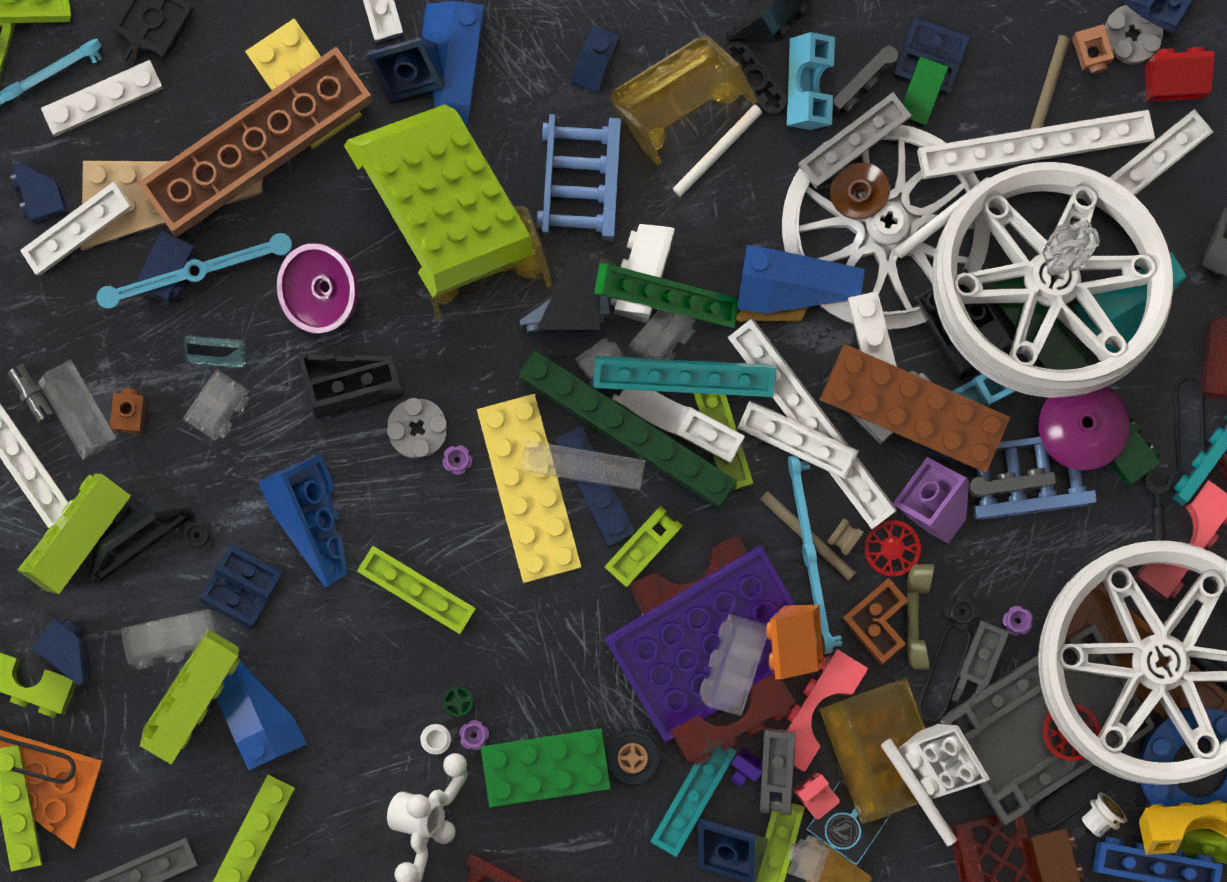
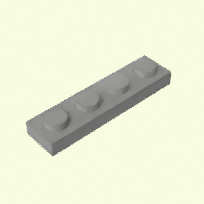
(854, 140)

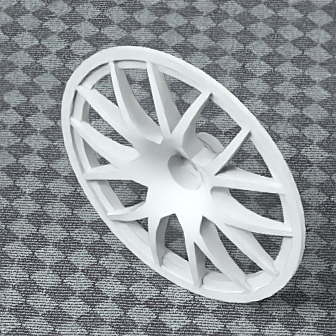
(875, 239)

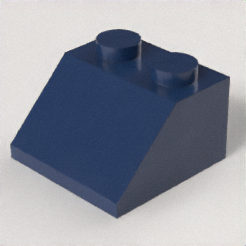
(66, 650)

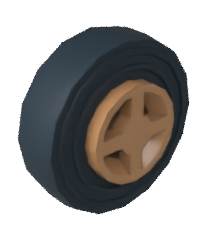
(634, 748)

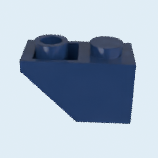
(40, 195)

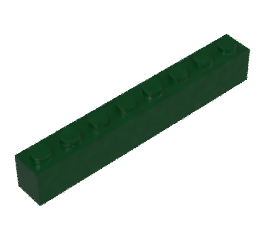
(1060, 354)
(627, 430)

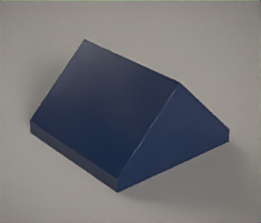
(408, 68)
(730, 851)

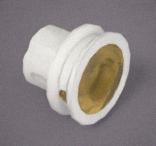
(1103, 815)

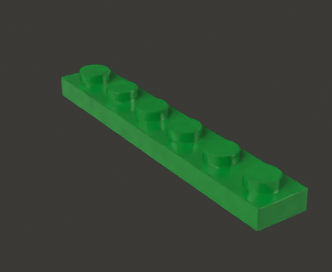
(666, 295)

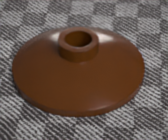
(857, 179)

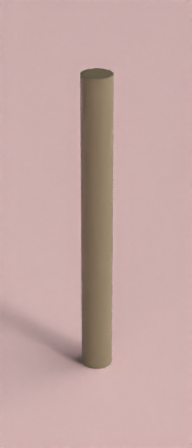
(1050, 82)
(820, 547)

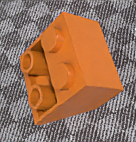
(796, 641)

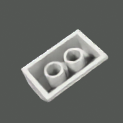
(649, 256)

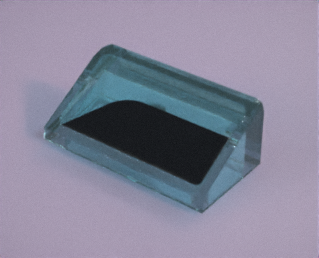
(215, 351)

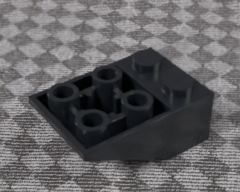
(982, 317)

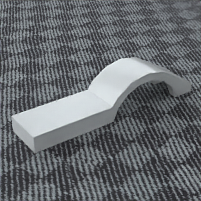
(682, 422)

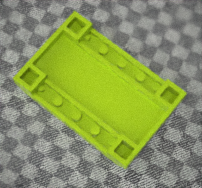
(443, 198)

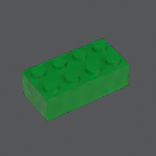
(545, 768)

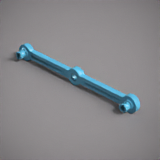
(88, 49)
(109, 296)
(795, 468)

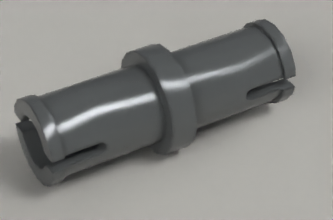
(31, 394)

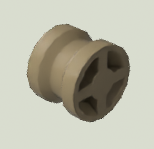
(845, 536)

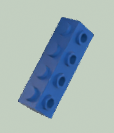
(1133, 863)

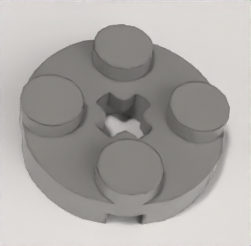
(1123, 47)
(419, 445)

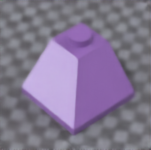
(935, 499)

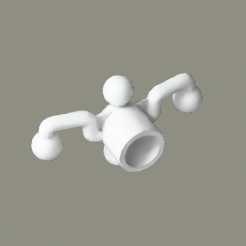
(425, 818)

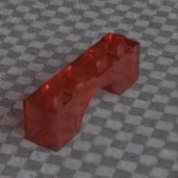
(655, 590)
(698, 737)

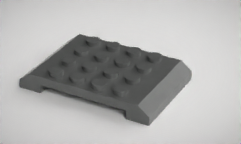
(1008, 721)

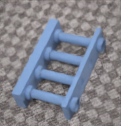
(606, 164)
(1048, 498)

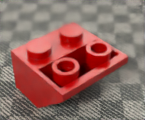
(1179, 75)

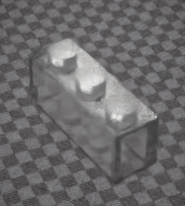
(76, 409)
(166, 638)
(734, 664)

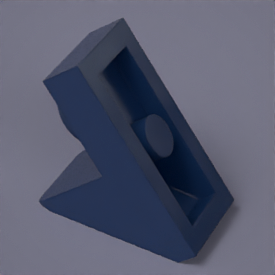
(594, 59)

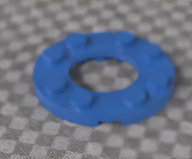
(1162, 746)

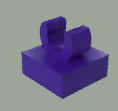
(747, 766)

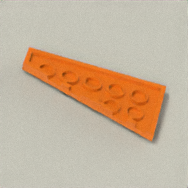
(56, 805)

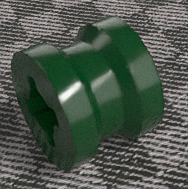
(457, 697)

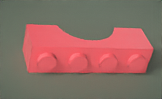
(1207, 512)
(839, 676)

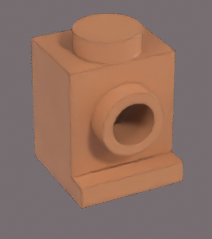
(1096, 39)

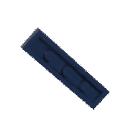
(600, 498)

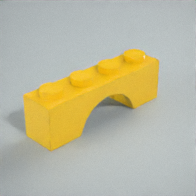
(1165, 826)

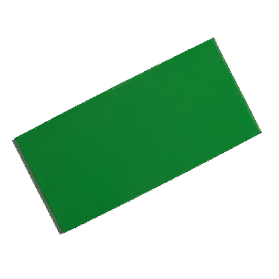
(924, 89)

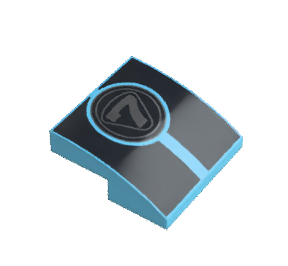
(843, 829)

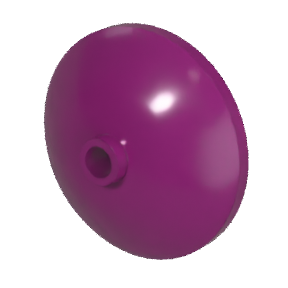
(304, 292)
(1079, 446)

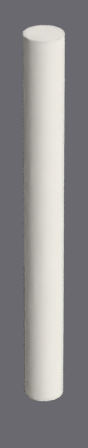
(717, 150)
(930, 228)
(918, 792)

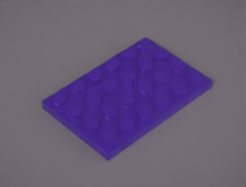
(672, 644)

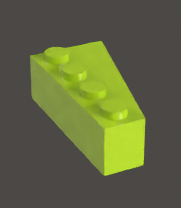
(74, 533)
(189, 696)

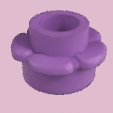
(453, 452)
(1025, 617)
(466, 731)

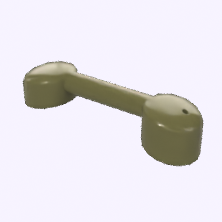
(918, 583)

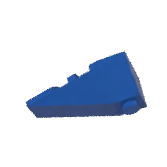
(458, 35)
(789, 281)
(304, 508)
(257, 720)

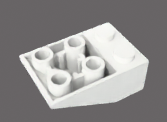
(943, 760)

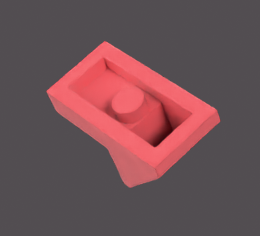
(816, 795)

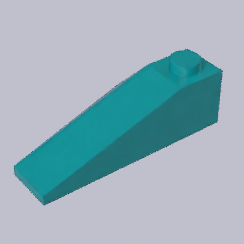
(1126, 306)

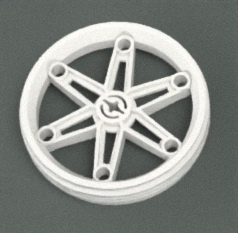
(1008, 369)
(1143, 668)

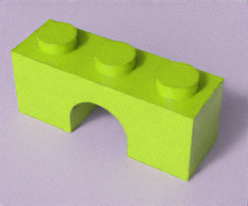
(51, 693)

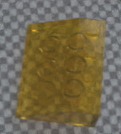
(856, 733)

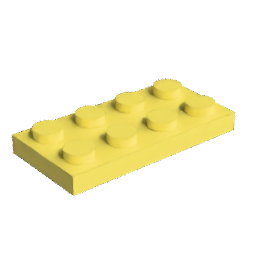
(283, 56)

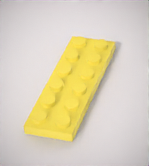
(529, 500)

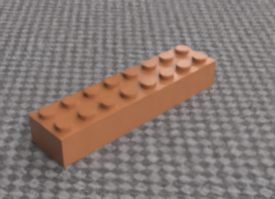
(256, 142)

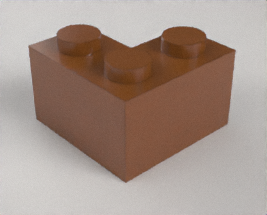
(869, 622)

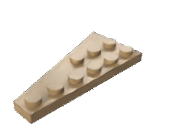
(143, 215)

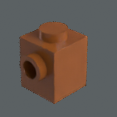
(128, 412)

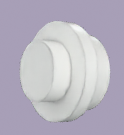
(435, 739)

